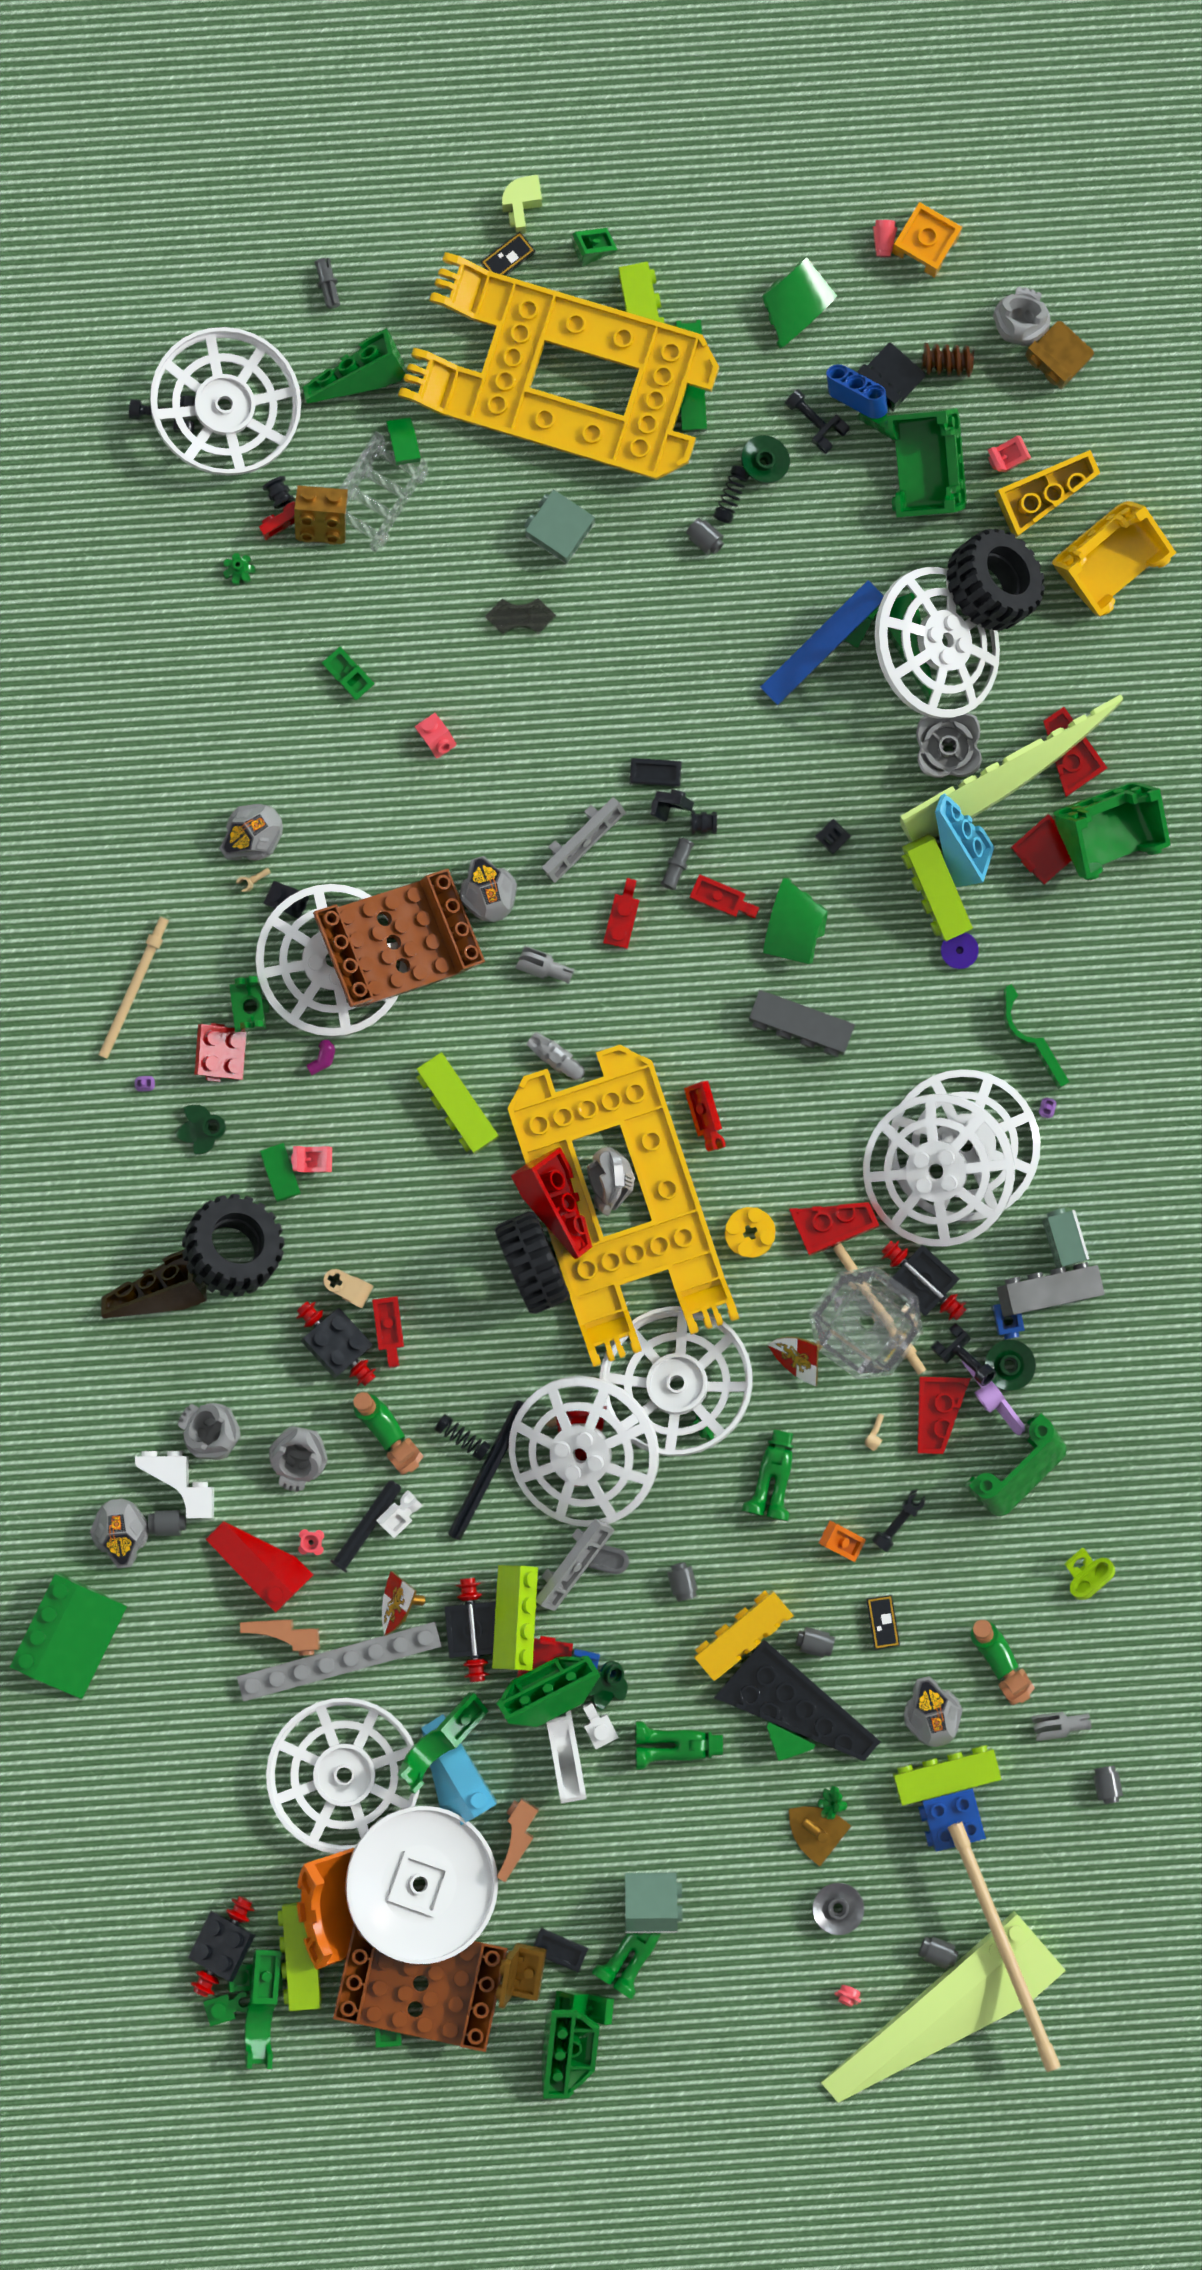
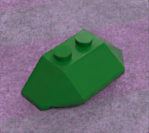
(548, 1691)
(567, 2052)

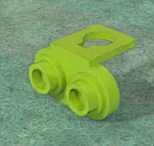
(1090, 1576)

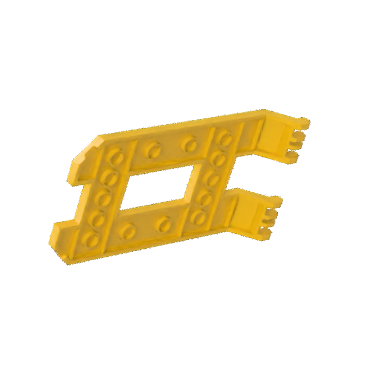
(524, 321)
(678, 1230)

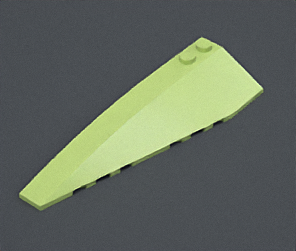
(1000, 781)
(951, 2008)

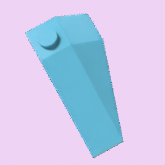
(963, 845)
(458, 1781)

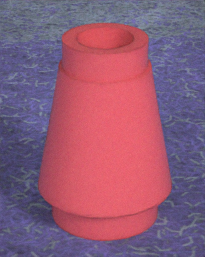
(884, 237)

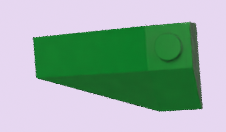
(368, 369)
(898, 611)

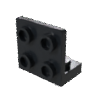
(894, 373)

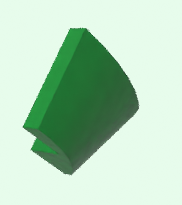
(797, 301)
(794, 924)

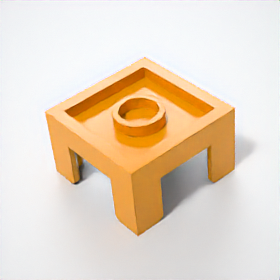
(927, 238)

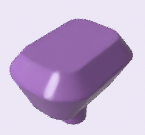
(144, 1083)
(1047, 1107)

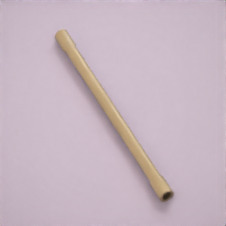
(963, 1845)

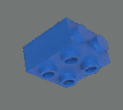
(947, 1810)

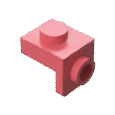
(1008, 454)
(436, 735)
(312, 1159)

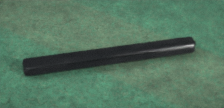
(484, 1477)

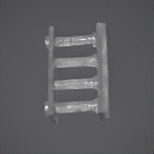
(364, 470)

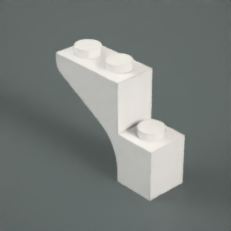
(175, 1472)
(566, 1758)

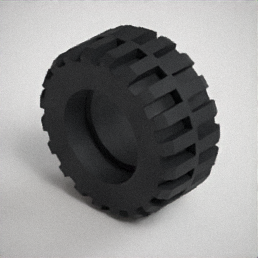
(977, 591)
(251, 1221)
(532, 1262)

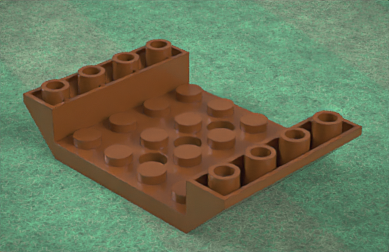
(429, 931)
(455, 2004)

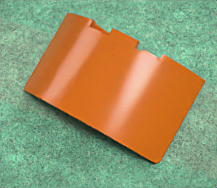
(325, 1908)

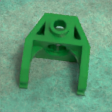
(242, 992)

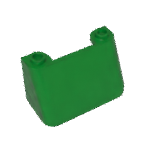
(928, 462)
(1113, 826)
(1003, 1496)

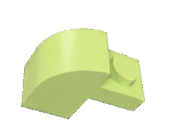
(520, 195)

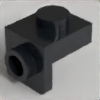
(664, 801)
(280, 892)

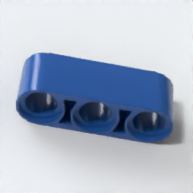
(856, 391)

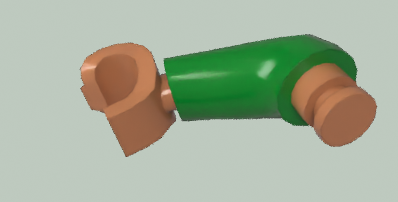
(385, 1428)
(1000, 1657)

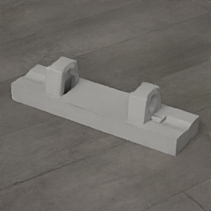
(583, 840)
(573, 1566)

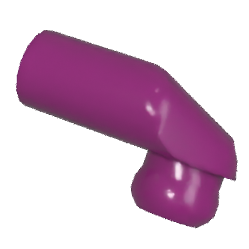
(325, 1057)

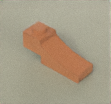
(301, 1639)
(520, 1817)

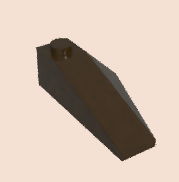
(159, 1290)

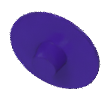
(960, 951)

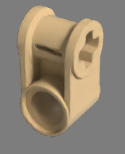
(352, 1288)

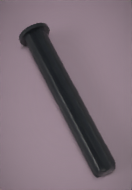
(366, 1525)

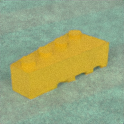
(1038, 494)
(742, 1635)

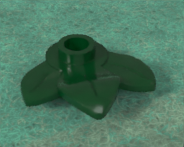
(197, 1128)
(609, 1685)

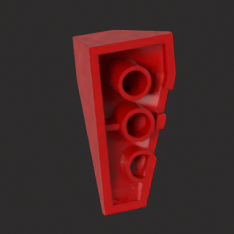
(550, 1194)
(265, 1568)

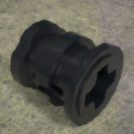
(278, 492)
(703, 822)

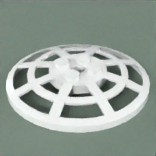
(225, 387)
(932, 648)
(314, 966)
(984, 1134)
(954, 1170)
(694, 1376)
(592, 1442)
(326, 1768)

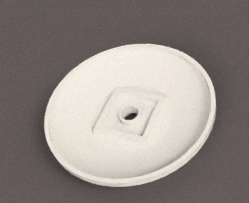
(456, 1893)

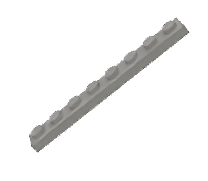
(339, 1661)

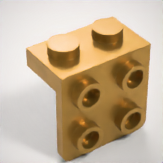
(1059, 354)
(320, 514)
(521, 1974)

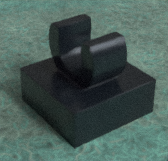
(833, 836)

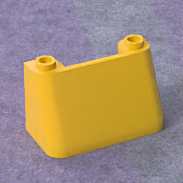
(1113, 555)

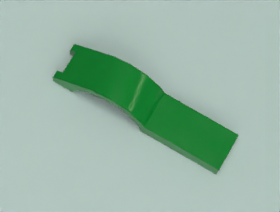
(694, 403)
(1039, 1044)
(441, 1740)
(261, 2007)

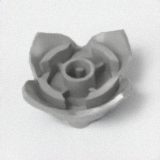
(959, 730)

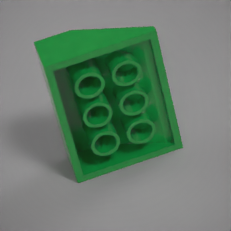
(68, 1636)

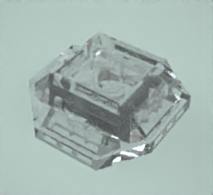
(839, 1326)

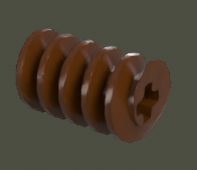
(947, 360)

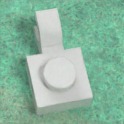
(397, 1517)
(600, 1728)

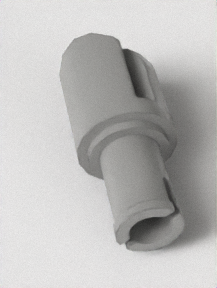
(542, 965)
(1059, 1725)

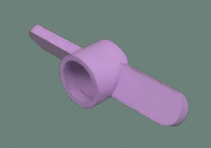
(993, 1399)

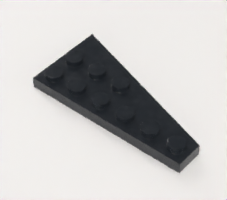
(783, 1695)

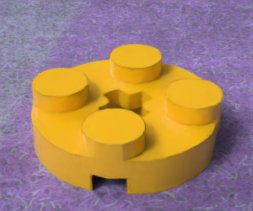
(736, 1227)

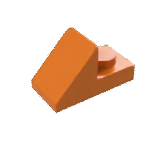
(842, 1541)

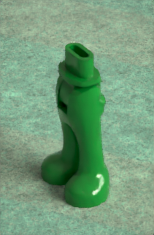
(777, 1464)
(689, 1744)
(642, 1945)

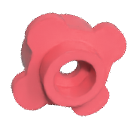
(305, 1537)
(848, 1996)

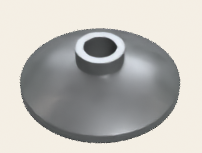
(843, 1921)

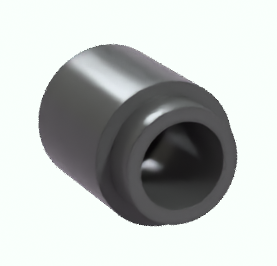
(705, 536)
(166, 1523)
(682, 1581)
(815, 1642)
(1108, 1784)
(938, 1952)

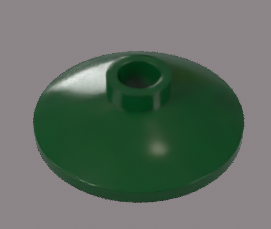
(769, 450)
(1023, 1362)

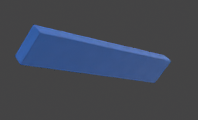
(823, 642)

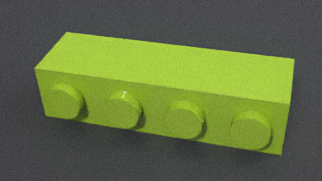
(638, 291)
(937, 888)
(457, 1103)
(515, 1617)
(946, 1776)
(301, 1975)

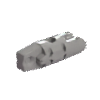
(555, 1056)

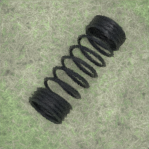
(725, 515)
(447, 1421)

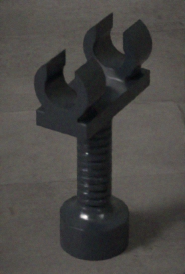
(796, 401)
(137, 409)
(984, 1373)
(884, 1539)

